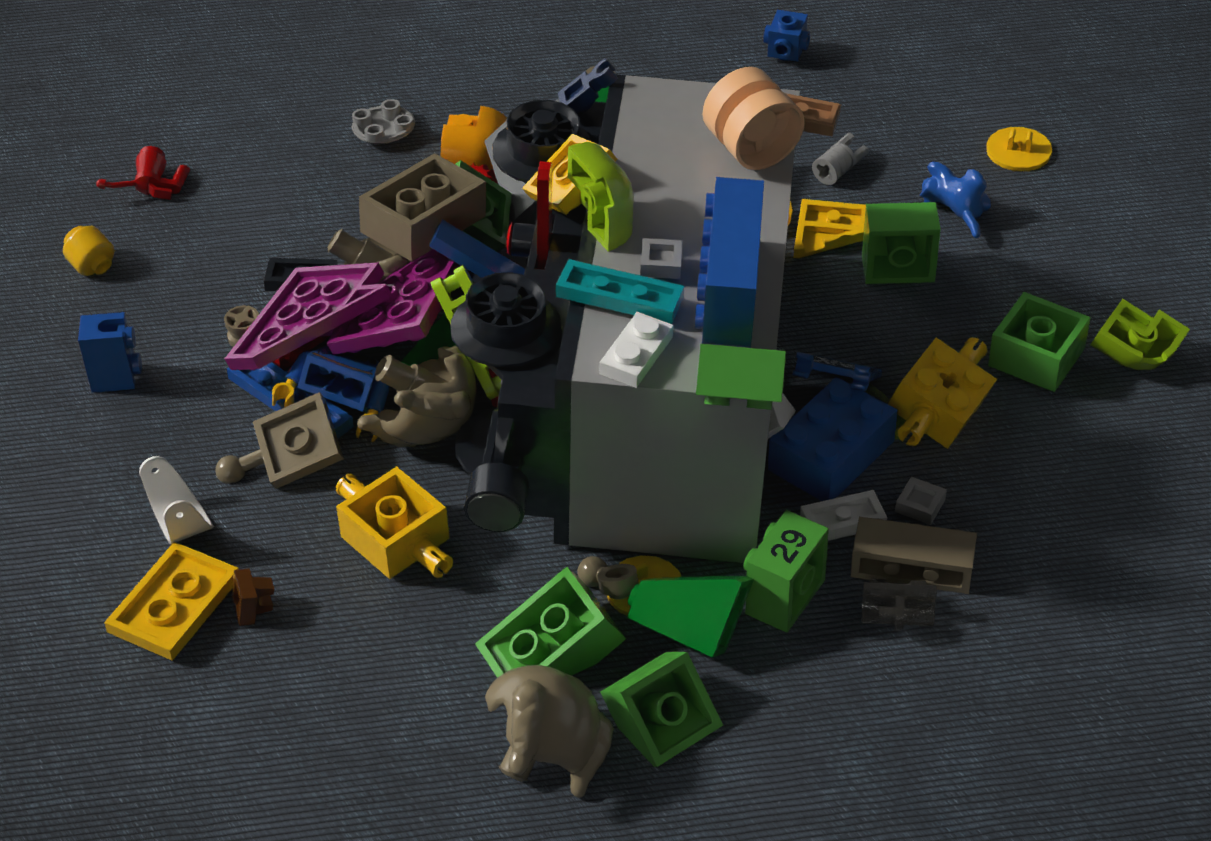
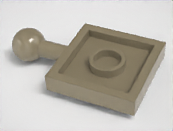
(290, 442)

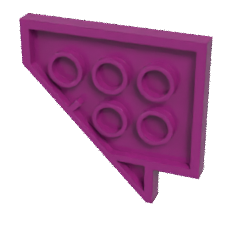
(307, 307)
(404, 315)

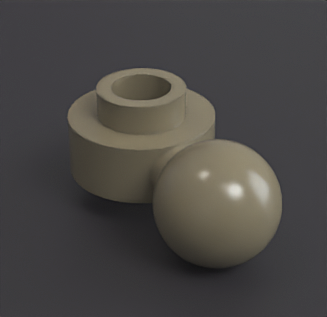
(612, 580)

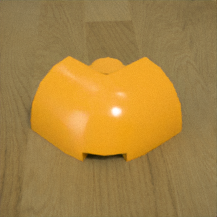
(465, 136)

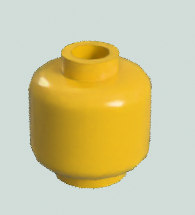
(88, 250)

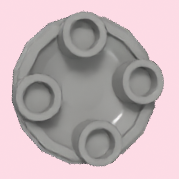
(383, 122)

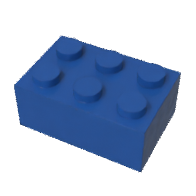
(832, 440)

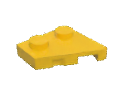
(827, 226)

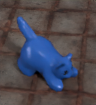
(962, 195)

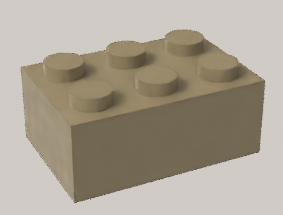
(413, 203)

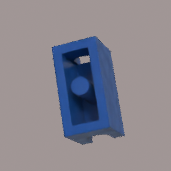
(109, 352)

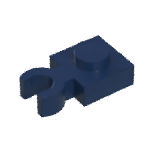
(584, 89)

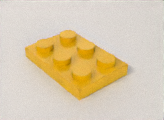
(172, 601)

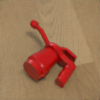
(150, 167)

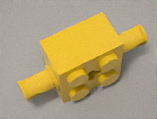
(942, 392)
(394, 523)

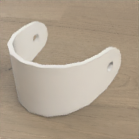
(172, 501)

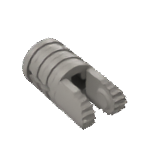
(837, 160)

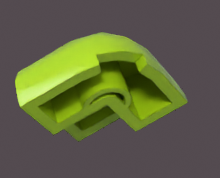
(604, 193)
(1139, 339)

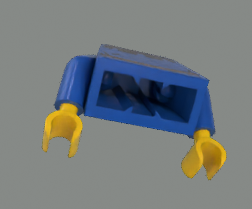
(338, 377)

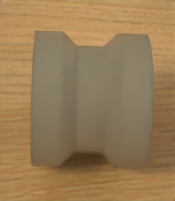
(237, 322)

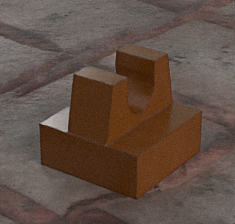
(251, 596)

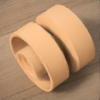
(753, 118)

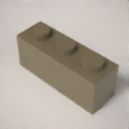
(913, 552)

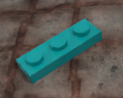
(619, 291)

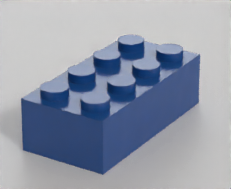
(730, 262)

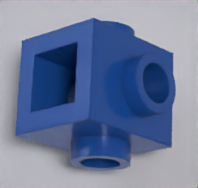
(787, 35)

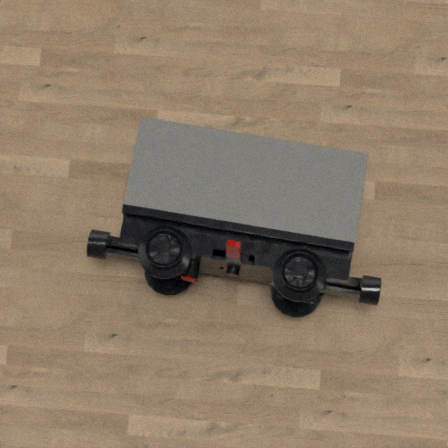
(571, 445)

